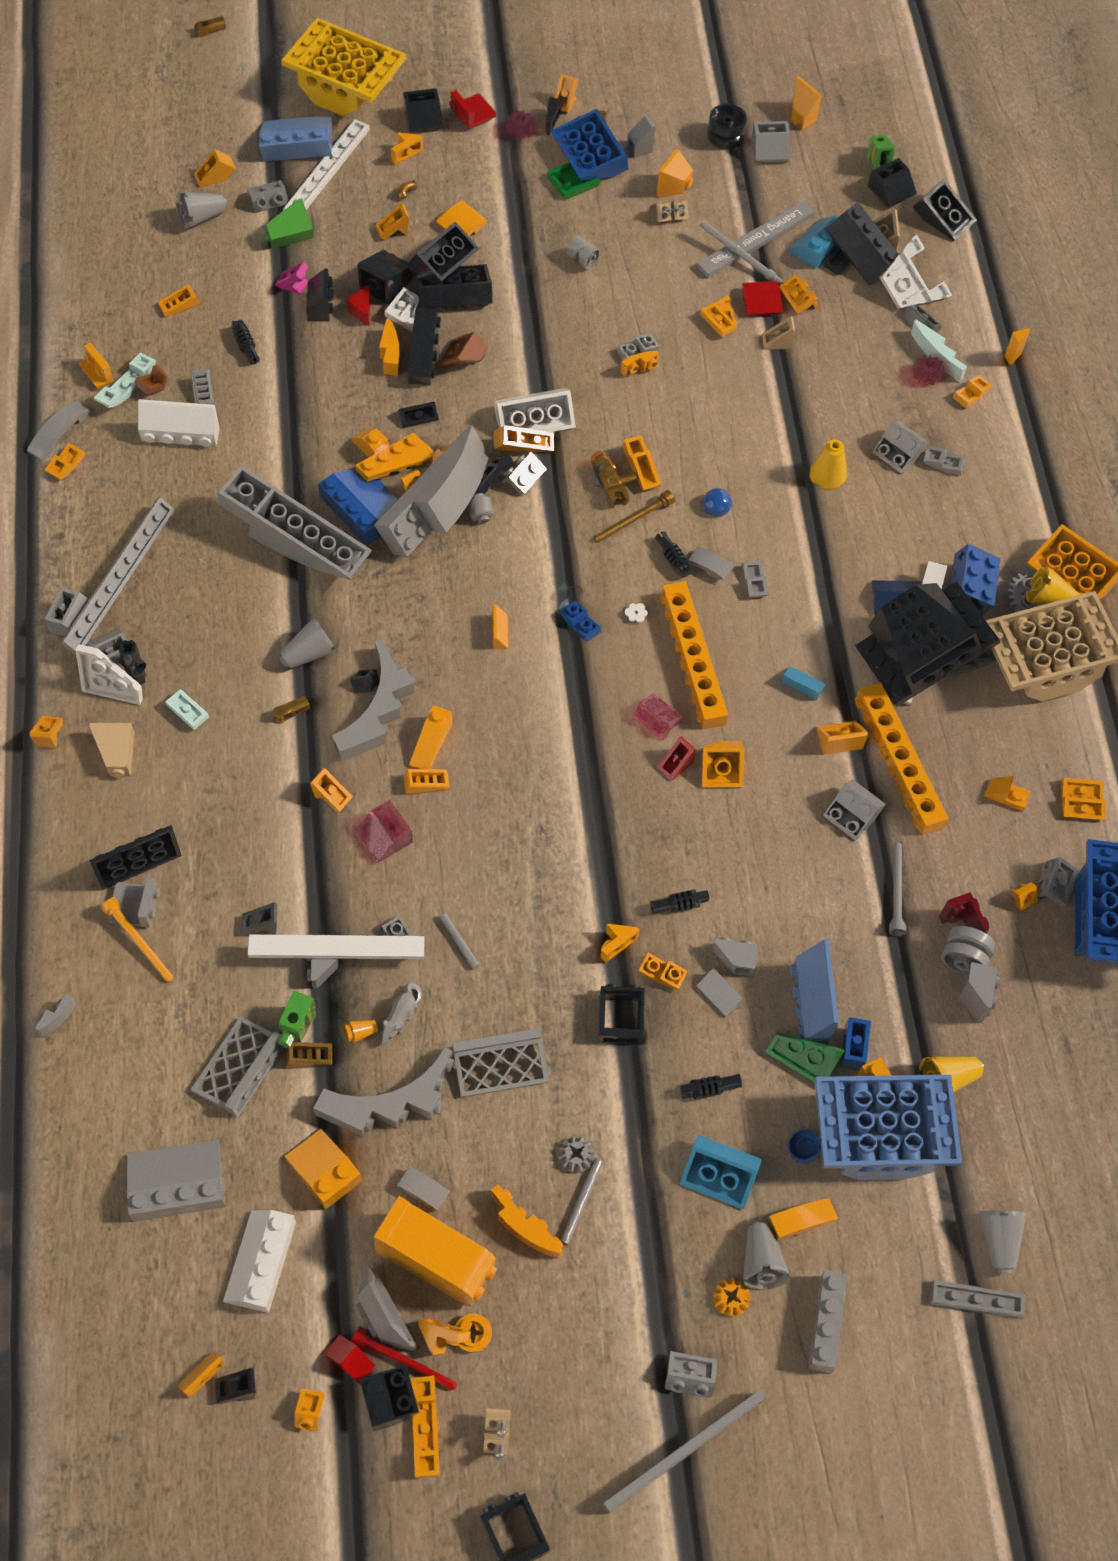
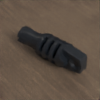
(245, 341)
(674, 555)
(680, 901)
(710, 1086)

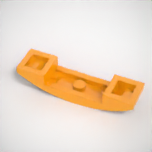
(425, 1428)

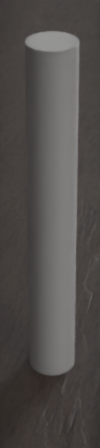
(459, 941)

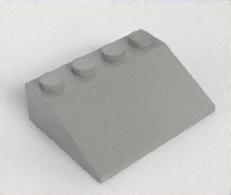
(175, 1180)

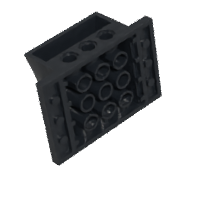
(924, 639)

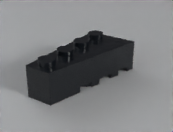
(423, 346)

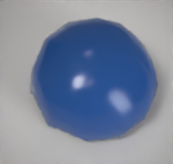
(717, 502)
(804, 1146)

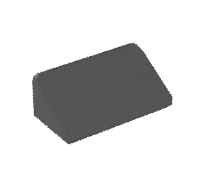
(915, 312)

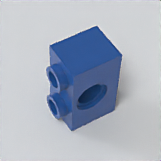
(855, 1043)

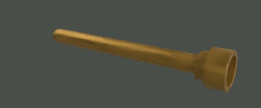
(665, 499)

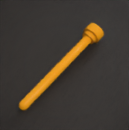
(112, 908)

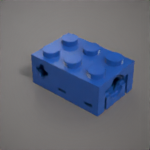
(977, 575)

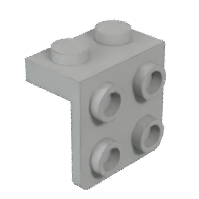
(137, 901)

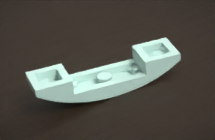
(126, 386)

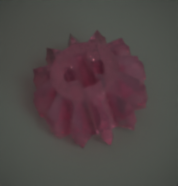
(520, 124)
(928, 370)

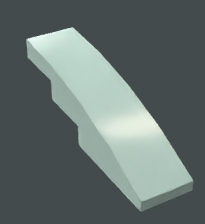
(933, 344)

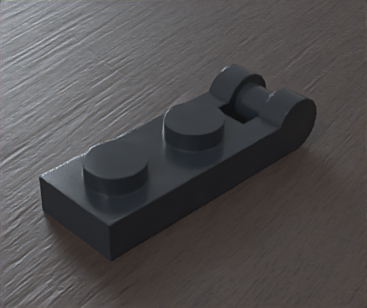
(492, 472)

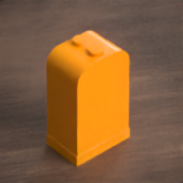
(434, 1252)

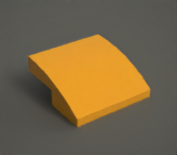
(464, 216)
(1083, 799)

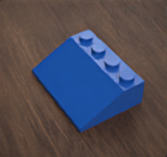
(591, 147)
(357, 502)

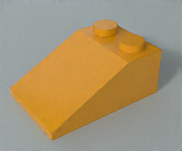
(324, 1168)

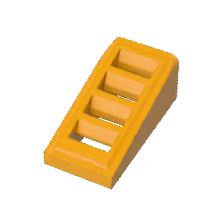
(182, 293)
(418, 787)

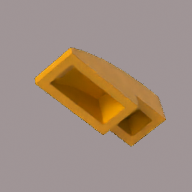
(390, 349)
(641, 462)
(802, 1219)

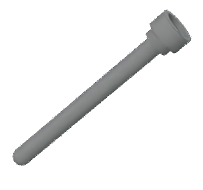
(897, 926)

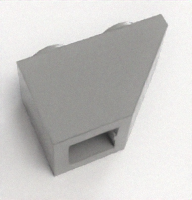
(641, 137)
(736, 956)
(320, 970)

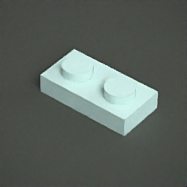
(187, 709)

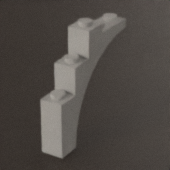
(370, 728)
(419, 1096)

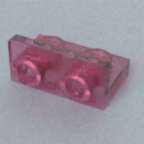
(657, 716)

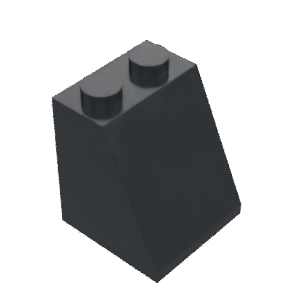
(384, 274)

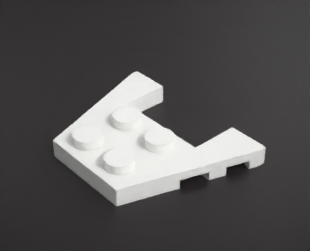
(905, 282)

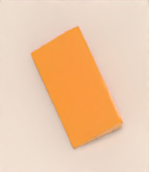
(1016, 345)
(499, 628)
(201, 1374)

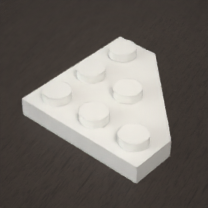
(104, 677)

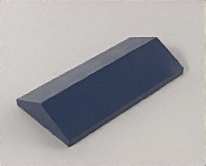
(885, 591)

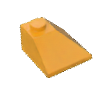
(804, 104)
(674, 176)
(723, 764)

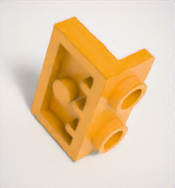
(797, 294)
(96, 367)

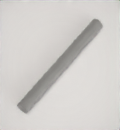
(582, 1199)

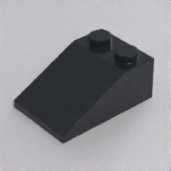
(944, 211)

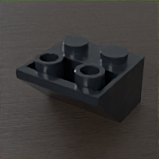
(422, 110)
(892, 183)
(319, 297)
(389, 1397)

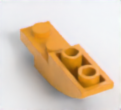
(529, 1231)

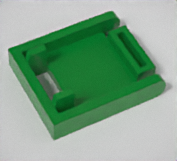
(572, 184)

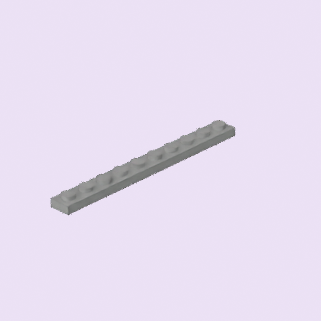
(117, 575)

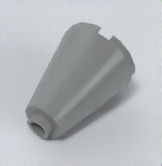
(199, 207)
(307, 646)
(1003, 1237)
(763, 1258)

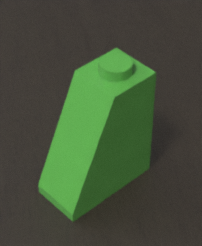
(289, 226)

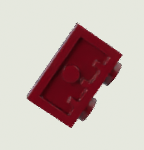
(967, 909)

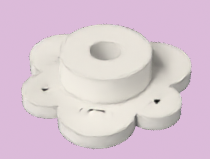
(636, 612)

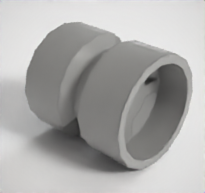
(583, 252)

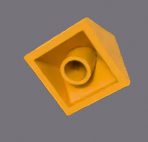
(841, 737)

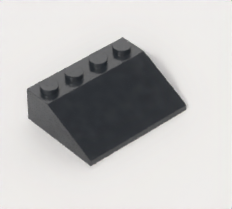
(462, 288)
(136, 857)

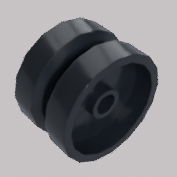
(726, 126)

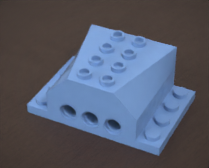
(887, 1125)

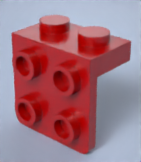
(471, 110)

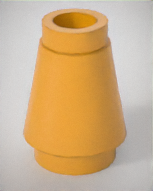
(359, 1030)

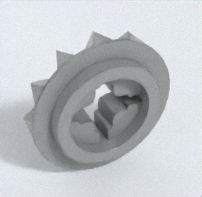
(575, 1164)

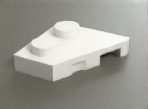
(403, 309)

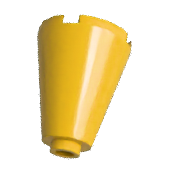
(830, 466)
(1048, 588)
(961, 1068)

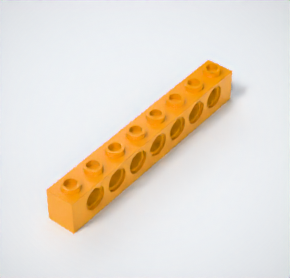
(717, 713)
(924, 821)

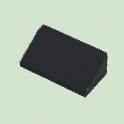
(418, 414)

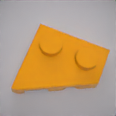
(720, 316)

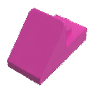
(293, 279)

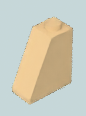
(115, 746)

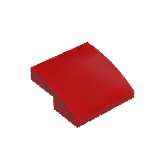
(762, 298)

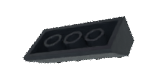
(862, 243)
(443, 254)

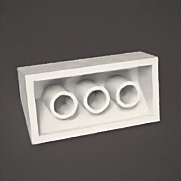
(538, 411)
(178, 423)
(260, 1260)

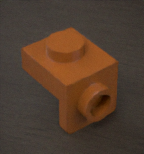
(153, 382)

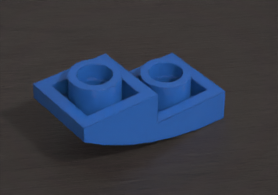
(579, 621)

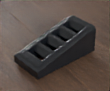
(553, 113)
(835, 255)

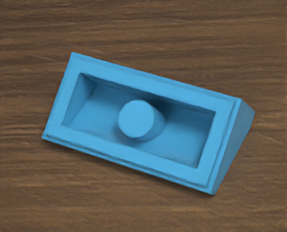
(803, 683)

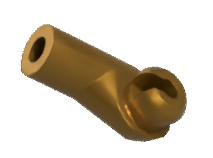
(405, 187)

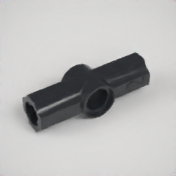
(131, 661)

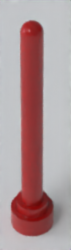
(364, 1339)

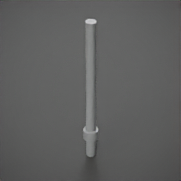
(769, 274)

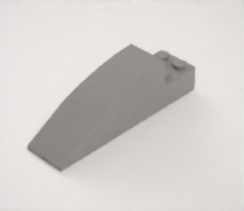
(436, 496)
(290, 527)

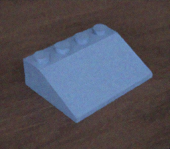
(296, 138)
(815, 994)

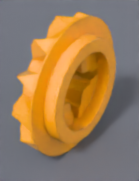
(720, 1298)
(481, 1325)

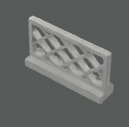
(499, 1043)
(251, 1078)

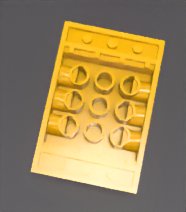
(341, 67)

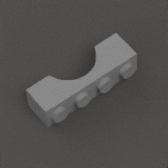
(828, 1324)

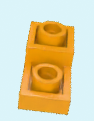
(643, 361)
(662, 972)

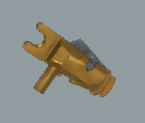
(609, 480)

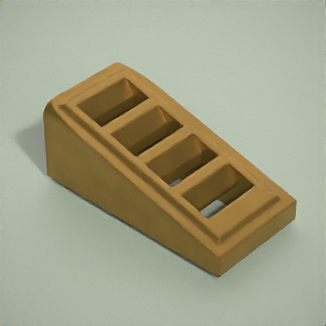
(299, 1062)

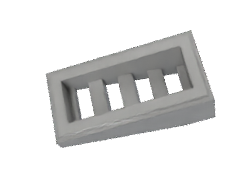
(201, 377)

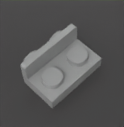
(268, 196)
(1057, 880)
(691, 1374)

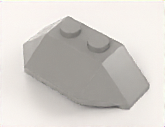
(381, 1312)

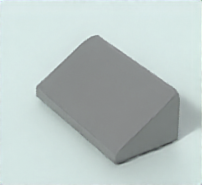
(719, 993)

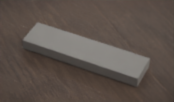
(977, 1299)

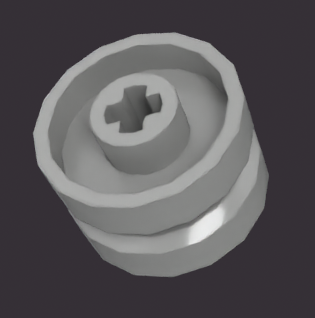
(967, 946)

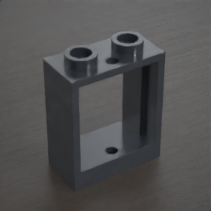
(621, 1035)
(512, 1502)

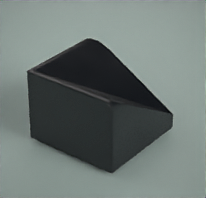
(365, 680)

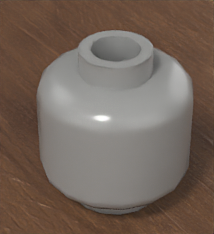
(480, 508)

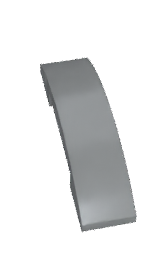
(55, 427)

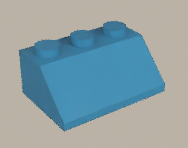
(815, 243)
(720, 1171)

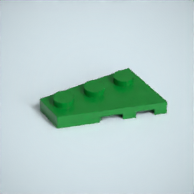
(805, 1056)

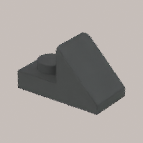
(260, 919)

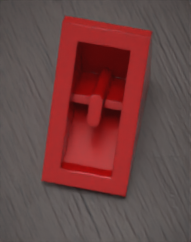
(360, 305)
(677, 759)
(350, 1359)

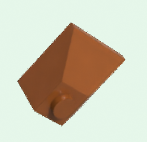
(463, 351)

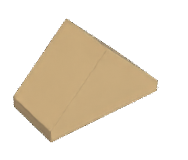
(780, 336)

